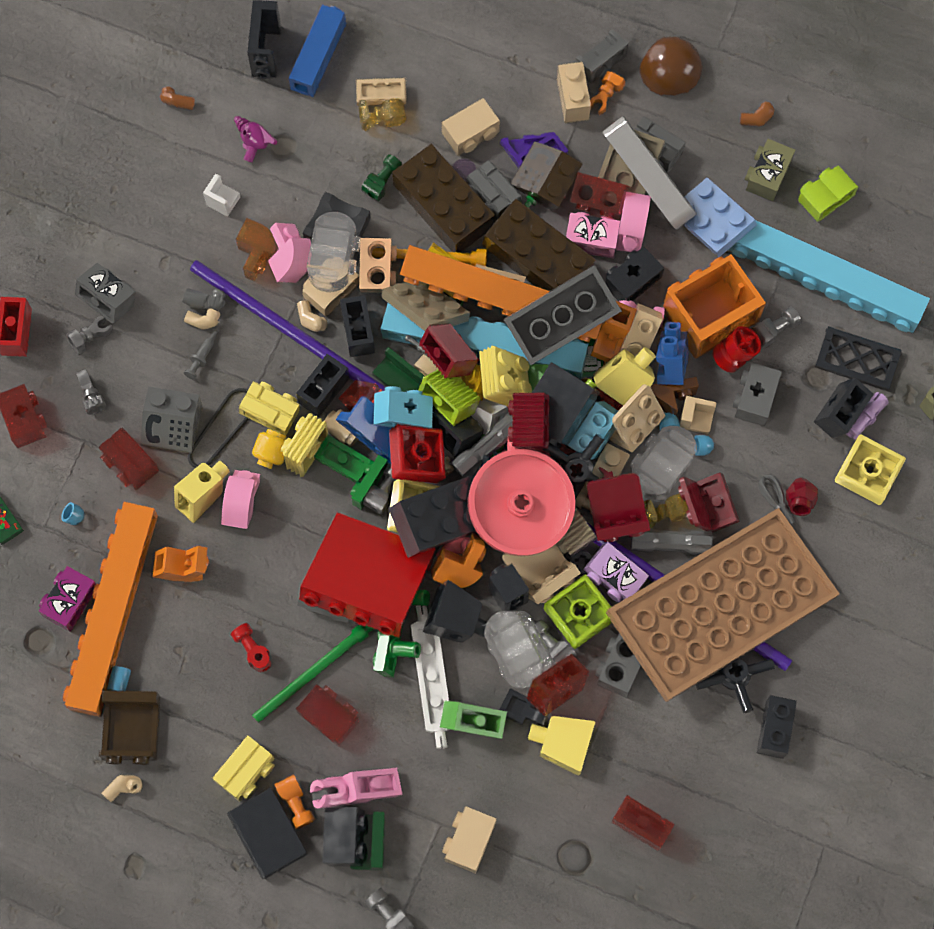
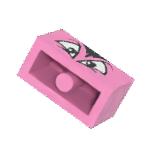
(593, 234)

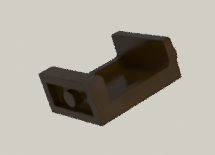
(130, 726)

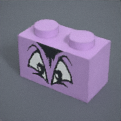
(615, 573)

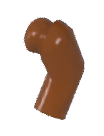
(170, 98)
(758, 118)

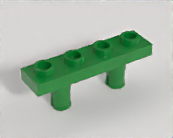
(391, 647)

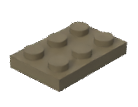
(617, 171)
(424, 305)

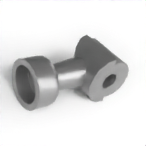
(768, 330)
(378, 496)
(557, 650)
(393, 918)

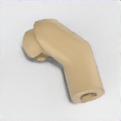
(310, 320)
(203, 322)
(123, 784)

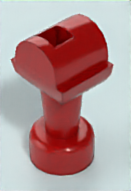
(257, 655)

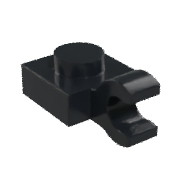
(520, 709)

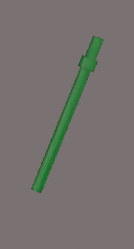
(357, 634)

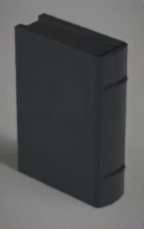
(266, 834)

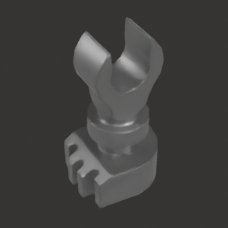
(77, 339)
(94, 402)

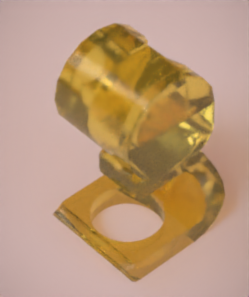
(391, 113)
(674, 508)

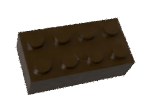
(443, 199)
(535, 248)

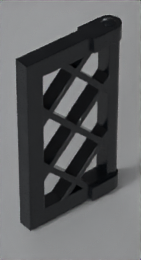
(843, 371)

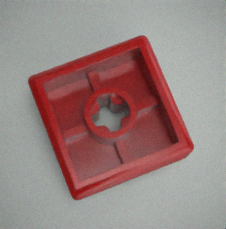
(407, 444)

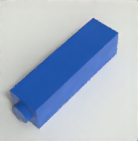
(317, 50)

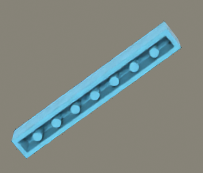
(832, 276)
(481, 334)

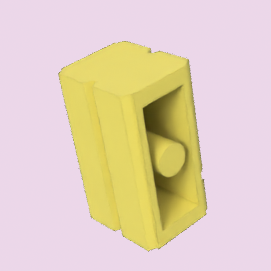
(269, 407)
(244, 769)

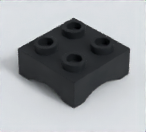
(330, 203)

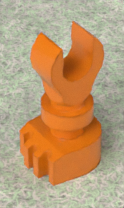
(611, 82)

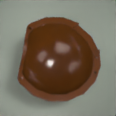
(671, 66)

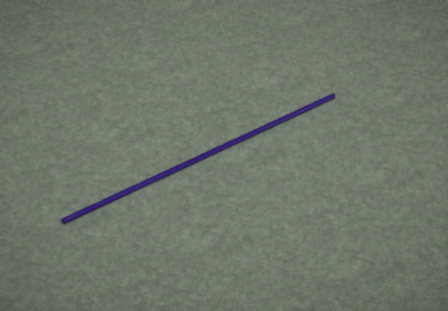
(356, 374)

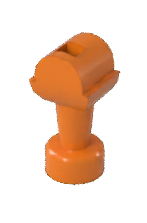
(291, 793)

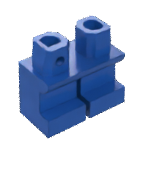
(672, 355)

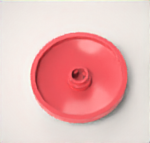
(521, 502)

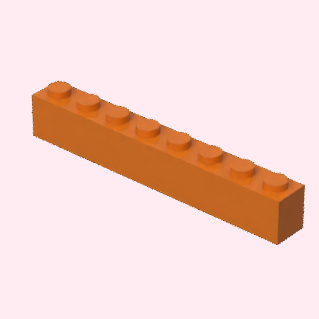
(473, 283)
(111, 608)

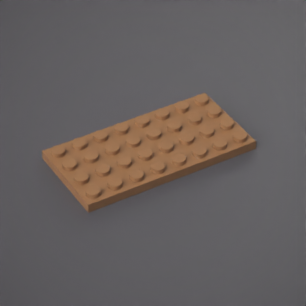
(722, 604)

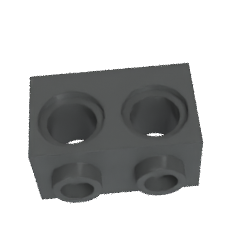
(625, 665)

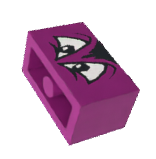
(67, 598)

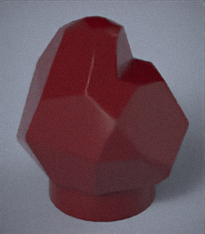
(801, 496)

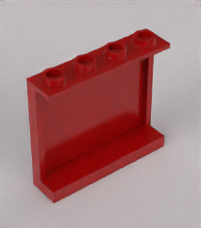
(364, 575)

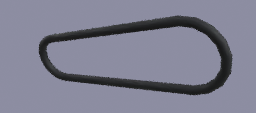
(210, 423)

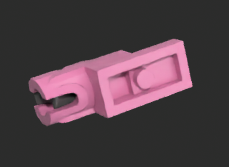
(356, 788)

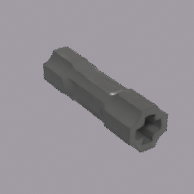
(471, 459)
(691, 542)

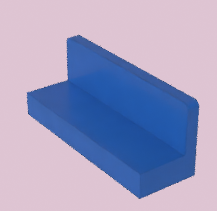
(361, 424)

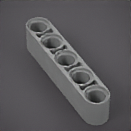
(649, 172)

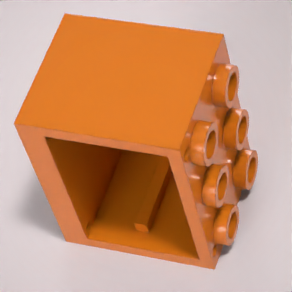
(713, 304)

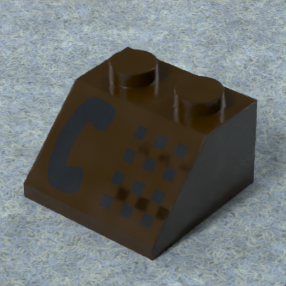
(546, 175)

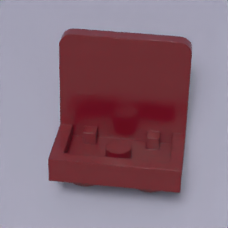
(708, 502)
(617, 507)

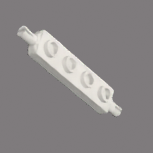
(431, 678)

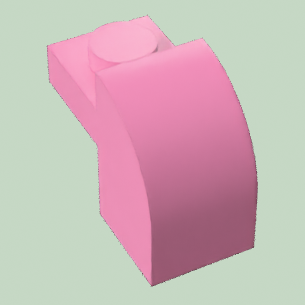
(633, 222)
(292, 257)
(239, 498)

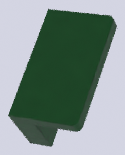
(397, 372)
(374, 841)

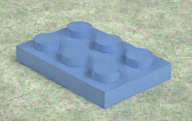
(718, 218)

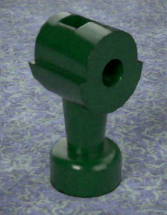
(375, 184)

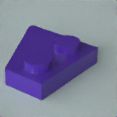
(518, 148)

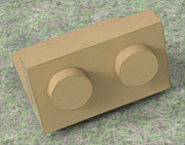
(636, 419)
(544, 572)

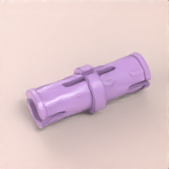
(868, 415)

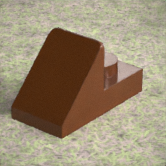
(666, 393)

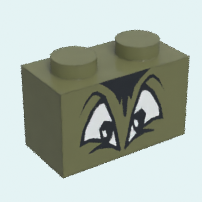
(770, 169)

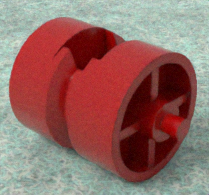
(737, 349)

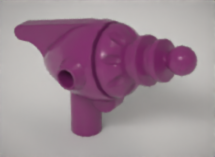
(253, 137)

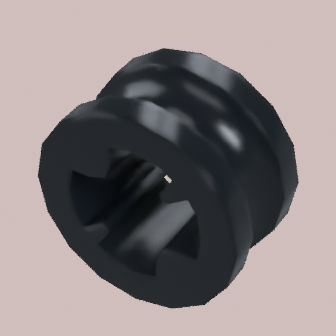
(575, 558)

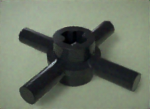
(574, 458)
(737, 683)

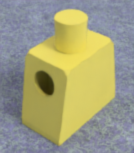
(625, 374)
(199, 490)
(564, 741)

